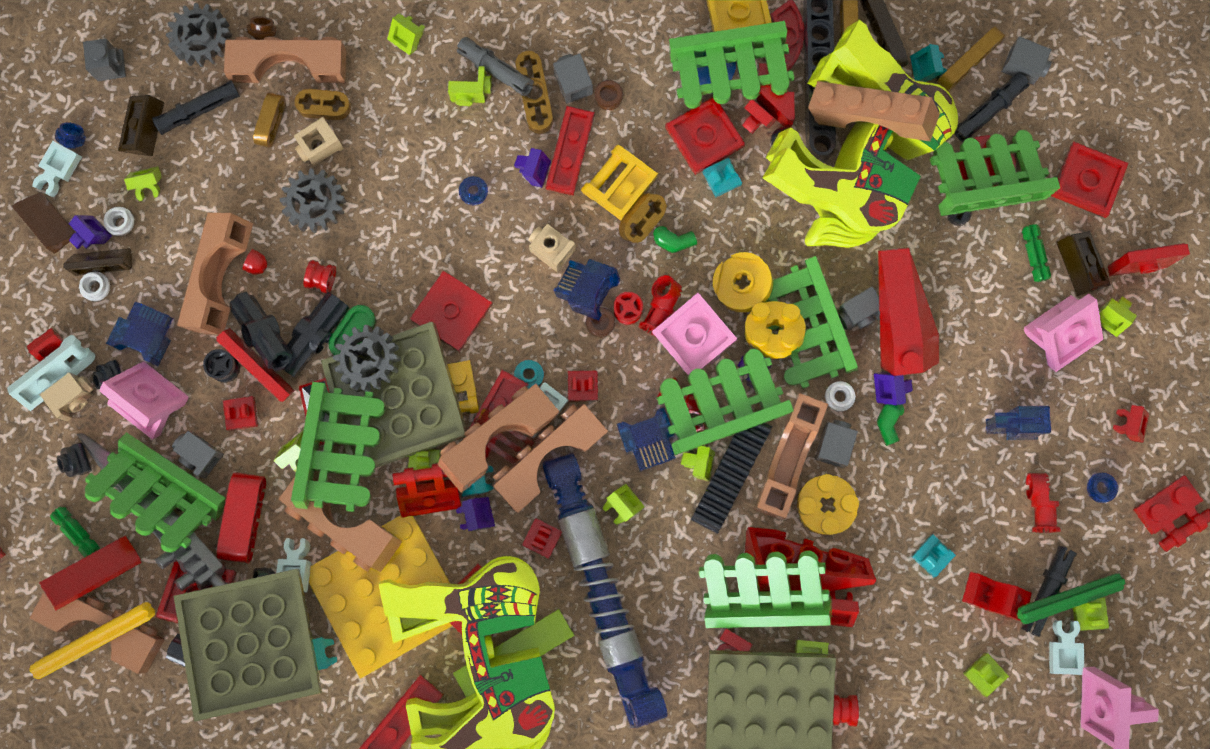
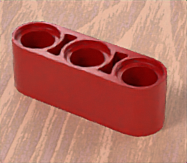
(240, 516)

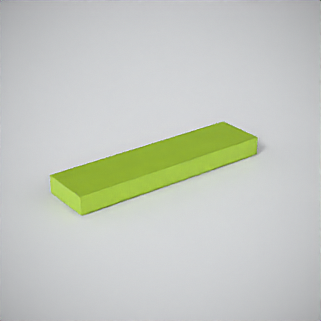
(543, 634)

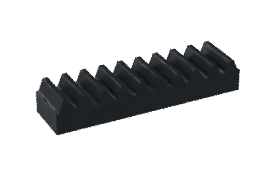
(730, 477)

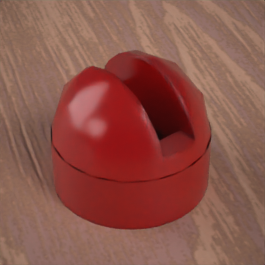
(255, 263)

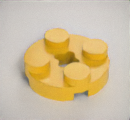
(734, 269)
(779, 314)
(844, 502)

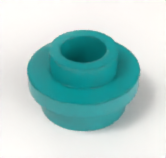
(532, 365)

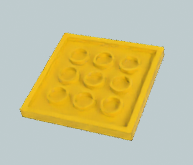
(354, 598)

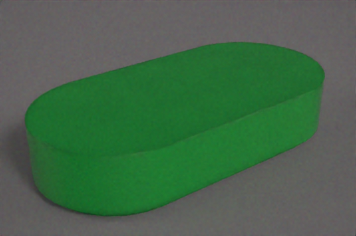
(355, 317)

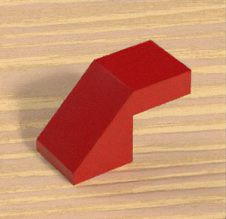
(778, 106)
(995, 596)

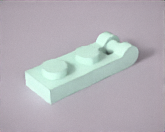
(50, 370)

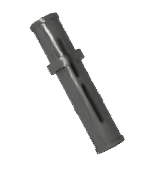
(495, 66)

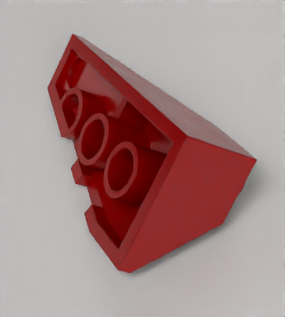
(906, 323)
(842, 567)

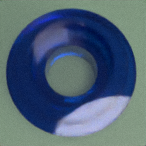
(70, 135)
(473, 199)
(1111, 487)

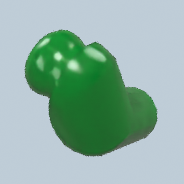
(672, 242)
(887, 421)

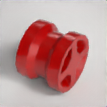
(319, 276)
(630, 303)
(846, 710)

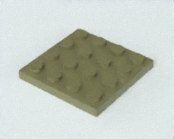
(417, 402)
(247, 644)
(769, 700)

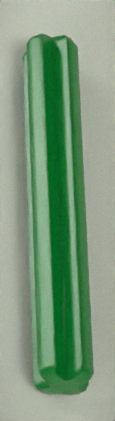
(1070, 598)

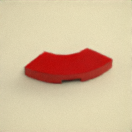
(795, 30)

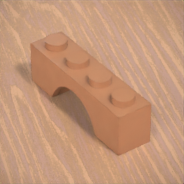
(249, 59)
(903, 113)
(221, 241)
(528, 414)
(789, 457)
(519, 482)
(368, 541)
(131, 650)

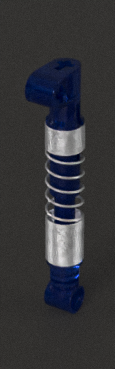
(587, 548)

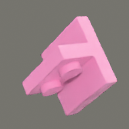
(1067, 330)
(694, 335)
(143, 398)
(1111, 708)

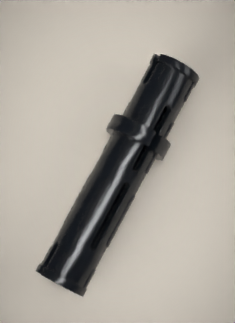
(1000, 99)
(192, 109)
(1052, 583)

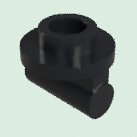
(105, 372)
(73, 460)

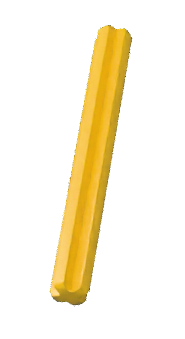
(92, 640)

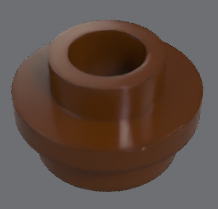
(261, 27)

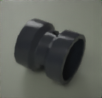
(217, 361)

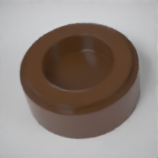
(608, 95)
(602, 327)

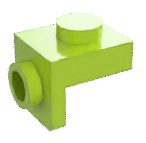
(466, 93)

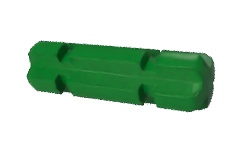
(1036, 253)
(74, 531)

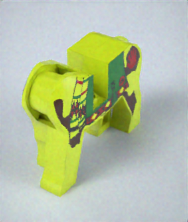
(867, 185)
(512, 689)

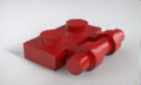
(427, 497)
(1168, 505)

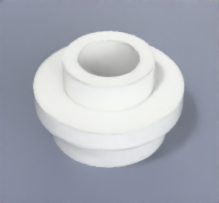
(111, 217)
(88, 280)
(843, 387)

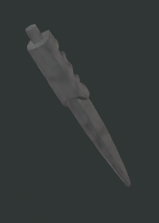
(196, 559)

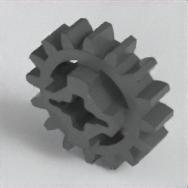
(195, 47)
(315, 188)
(362, 369)

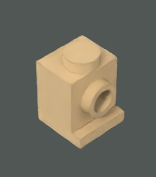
(317, 133)
(555, 256)
(68, 395)

